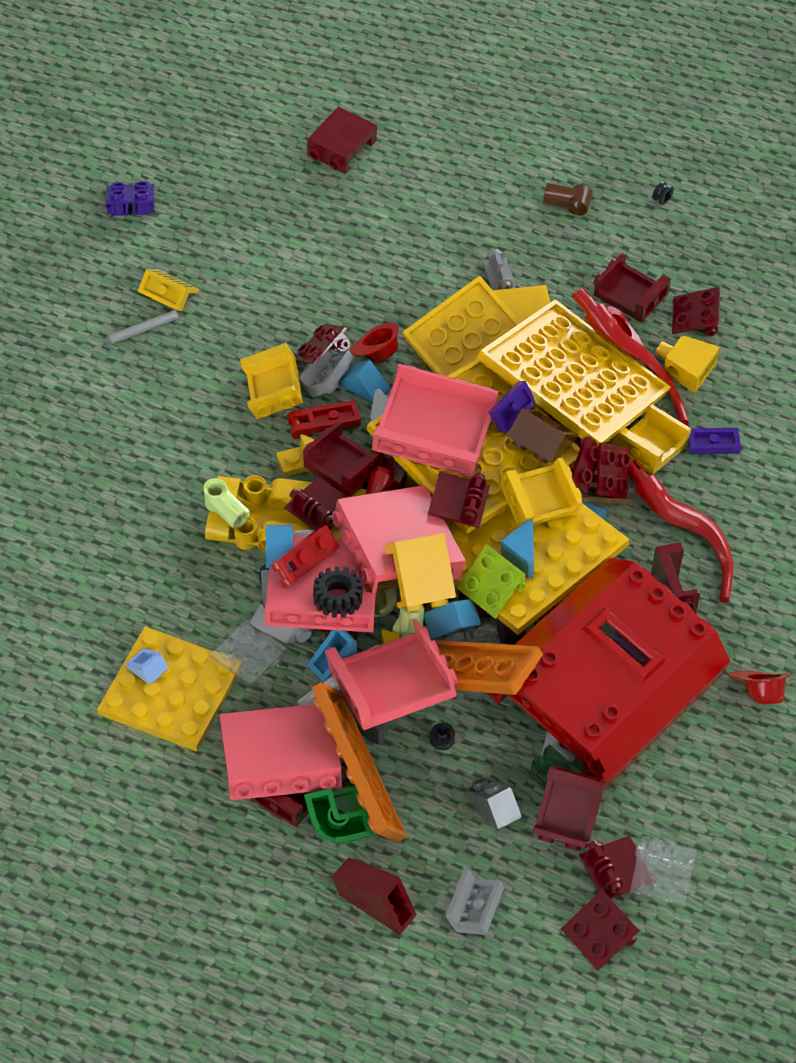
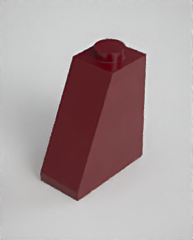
(375, 893)

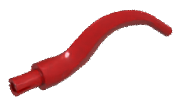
(605, 325)
(685, 517)

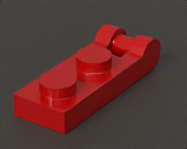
(323, 417)
(305, 555)

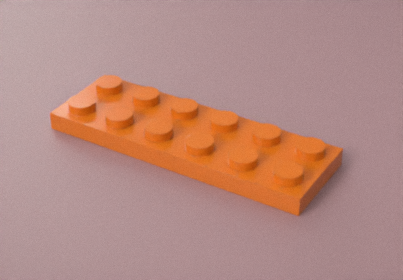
(489, 666)
(359, 762)

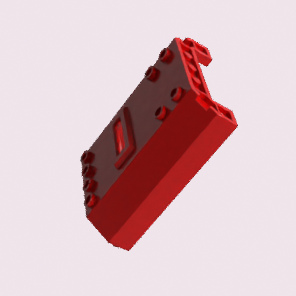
(594, 691)

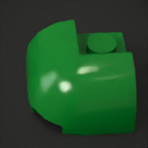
(338, 815)

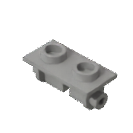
(498, 271)

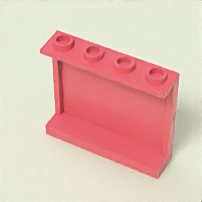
(435, 420)
(385, 518)
(295, 604)
(393, 678)
(279, 752)

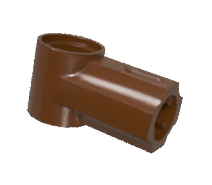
(574, 199)

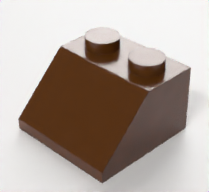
(541, 435)

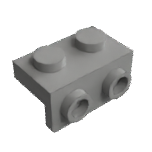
(325, 374)
(474, 904)

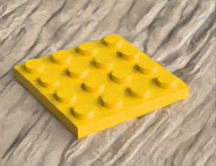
(460, 328)
(180, 701)

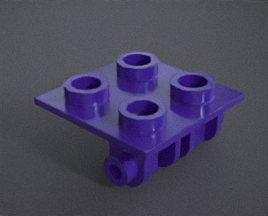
(120, 194)

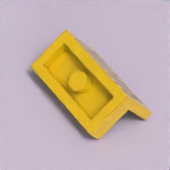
(165, 289)

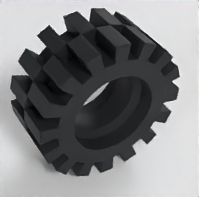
(337, 580)

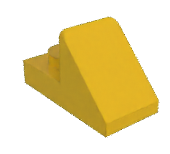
(292, 460)

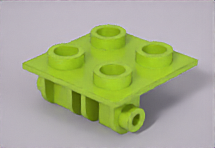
(492, 581)

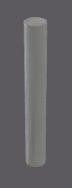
(143, 326)

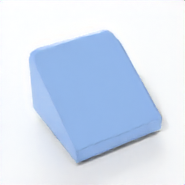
(147, 665)

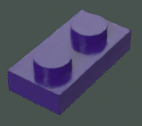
(509, 406)
(714, 441)

